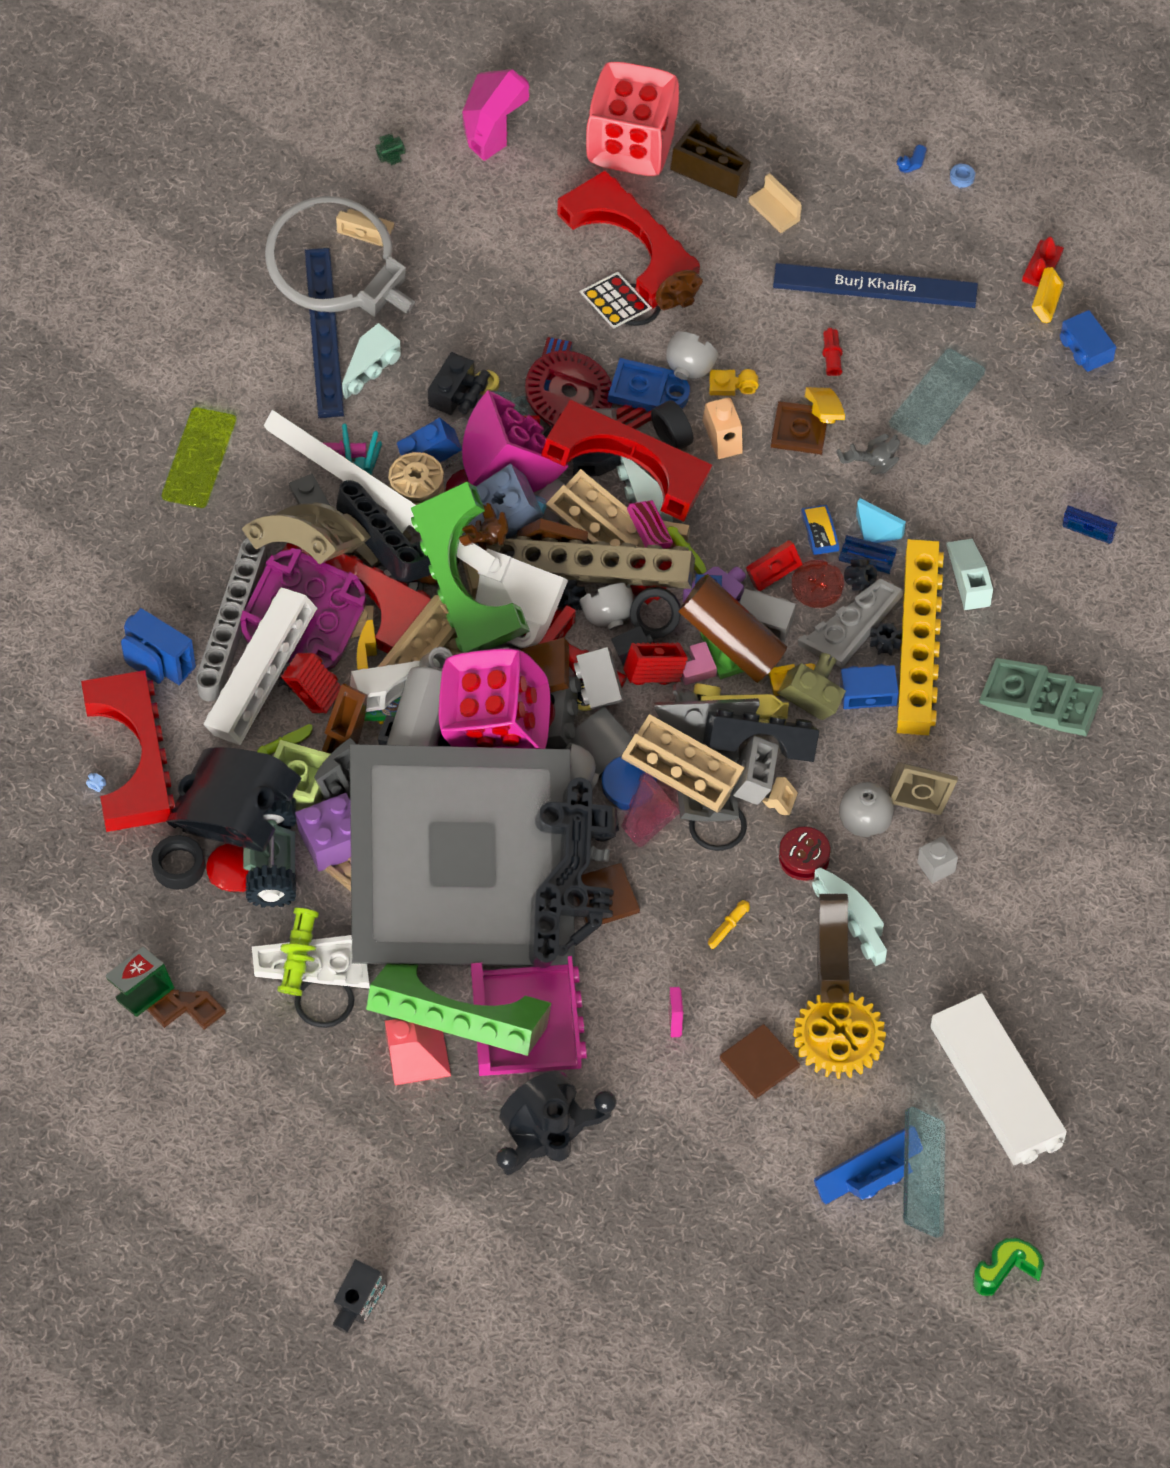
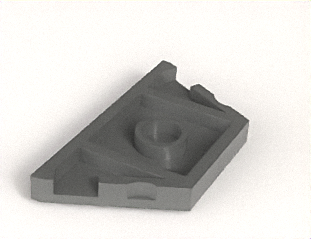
(691, 716)

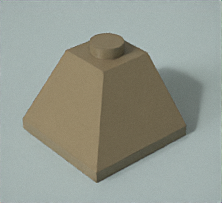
(920, 788)

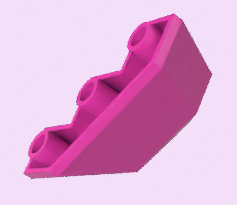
(487, 109)

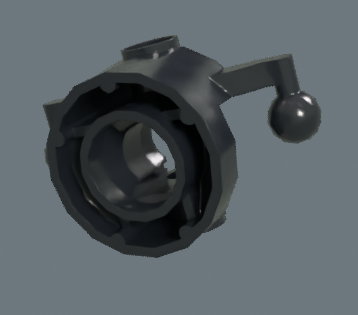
(544, 1114)

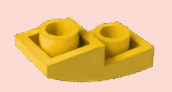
(825, 404)

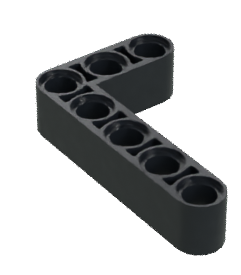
(400, 557)

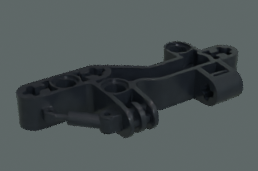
(577, 827)

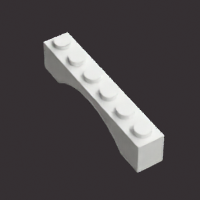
(383, 683)

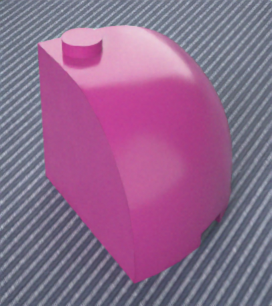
(501, 437)

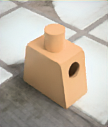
(719, 419)

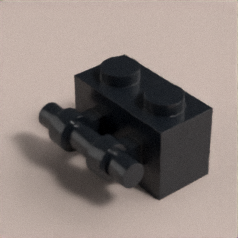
(452, 383)

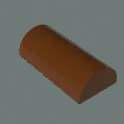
(732, 628)

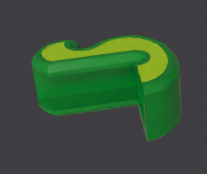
(1004, 1257)

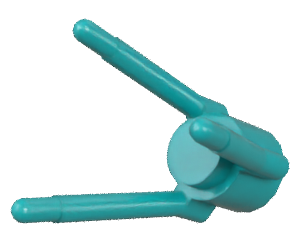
(369, 462)

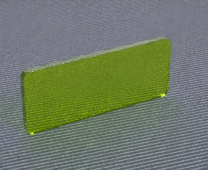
(198, 457)

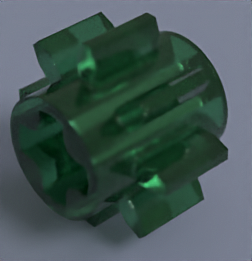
(390, 149)

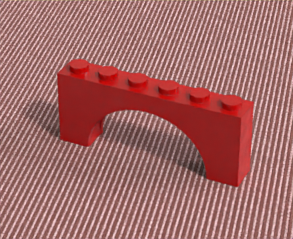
(607, 202)
(588, 431)
(395, 600)
(145, 795)

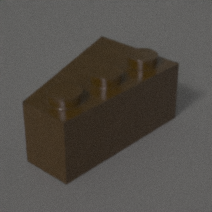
(710, 162)

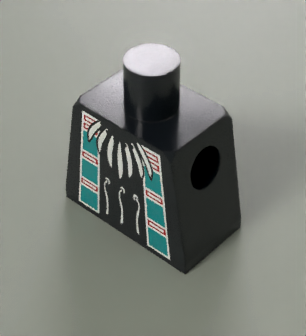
(360, 1284)

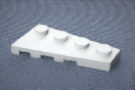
(331, 963)

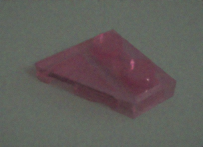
(648, 811)

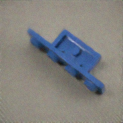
(866, 1171)

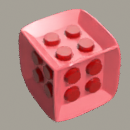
(632, 118)

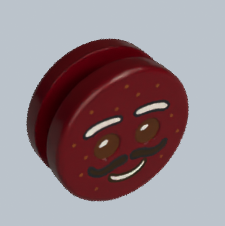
(803, 852)

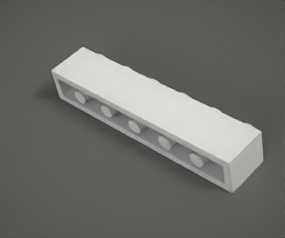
(260, 666)

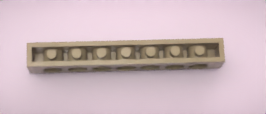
(677, 576)

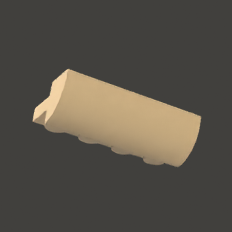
(593, 509)
(424, 634)
(683, 763)

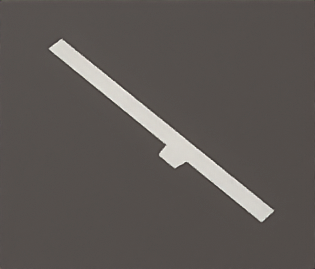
(398, 506)

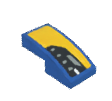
(820, 529)

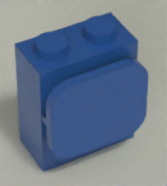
(157, 648)

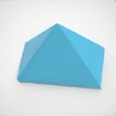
(878, 524)

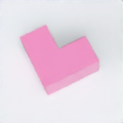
(701, 666)

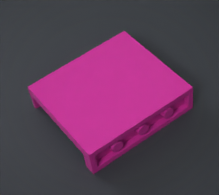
(560, 1043)

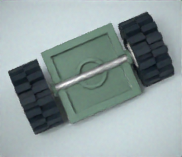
(272, 872)

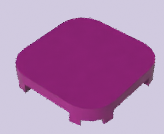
(335, 593)

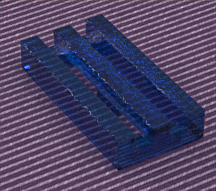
(1089, 524)
(868, 550)

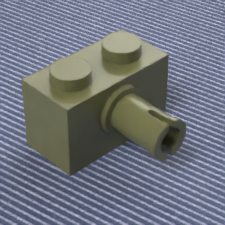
(812, 689)

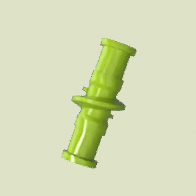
(297, 951)

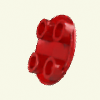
(226, 868)

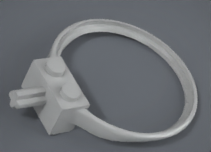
(377, 293)

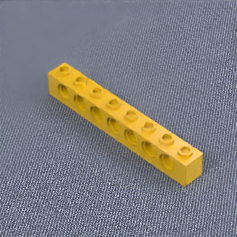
(913, 719)

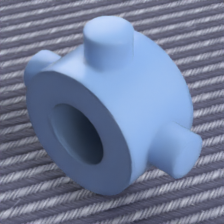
(96, 782)

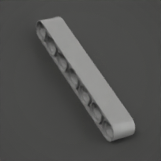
(229, 629)

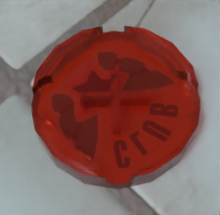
(817, 584)

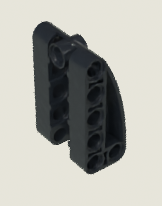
(230, 794)

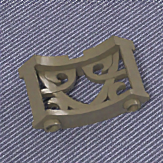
(312, 527)

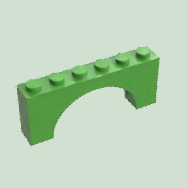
(440, 526)
(509, 1026)

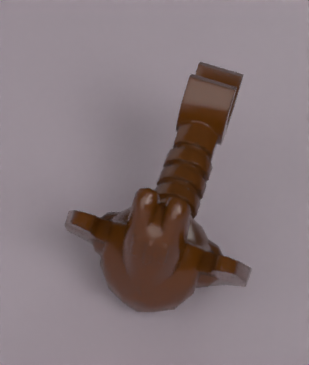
(488, 532)

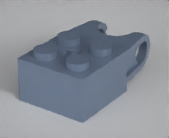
(512, 494)

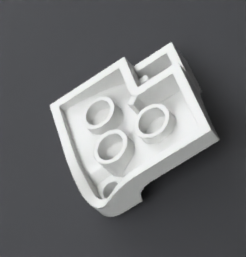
(527, 587)

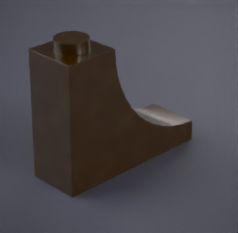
(833, 948)

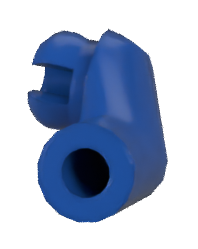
(915, 162)

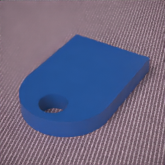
(646, 386)

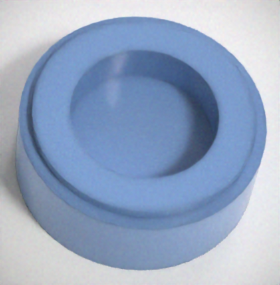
(962, 175)

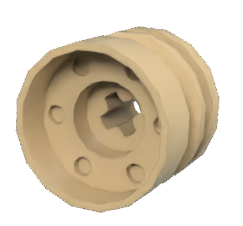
(417, 477)

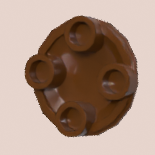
(678, 290)

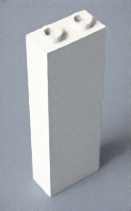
(998, 1080)

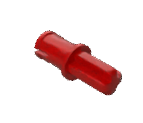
(832, 352)

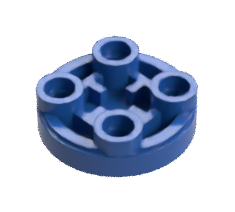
(621, 782)

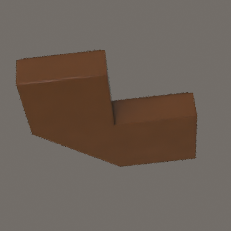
(197, 1004)

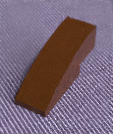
(346, 718)

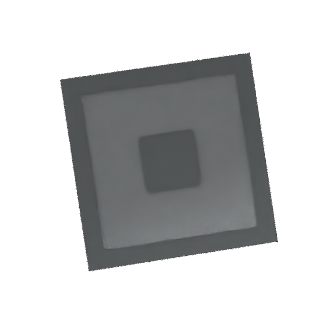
(451, 852)

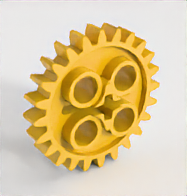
(820, 1048)

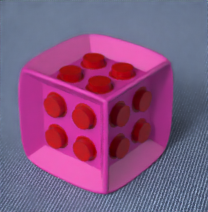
(494, 700)

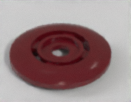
(567, 369)

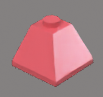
(416, 1052)

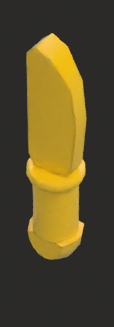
(730, 922)

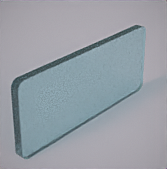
(937, 397)
(924, 1172)

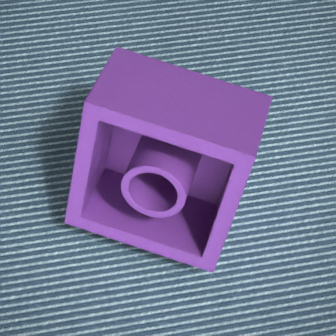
(326, 831)

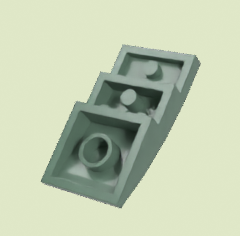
(1041, 696)

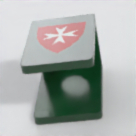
(141, 981)

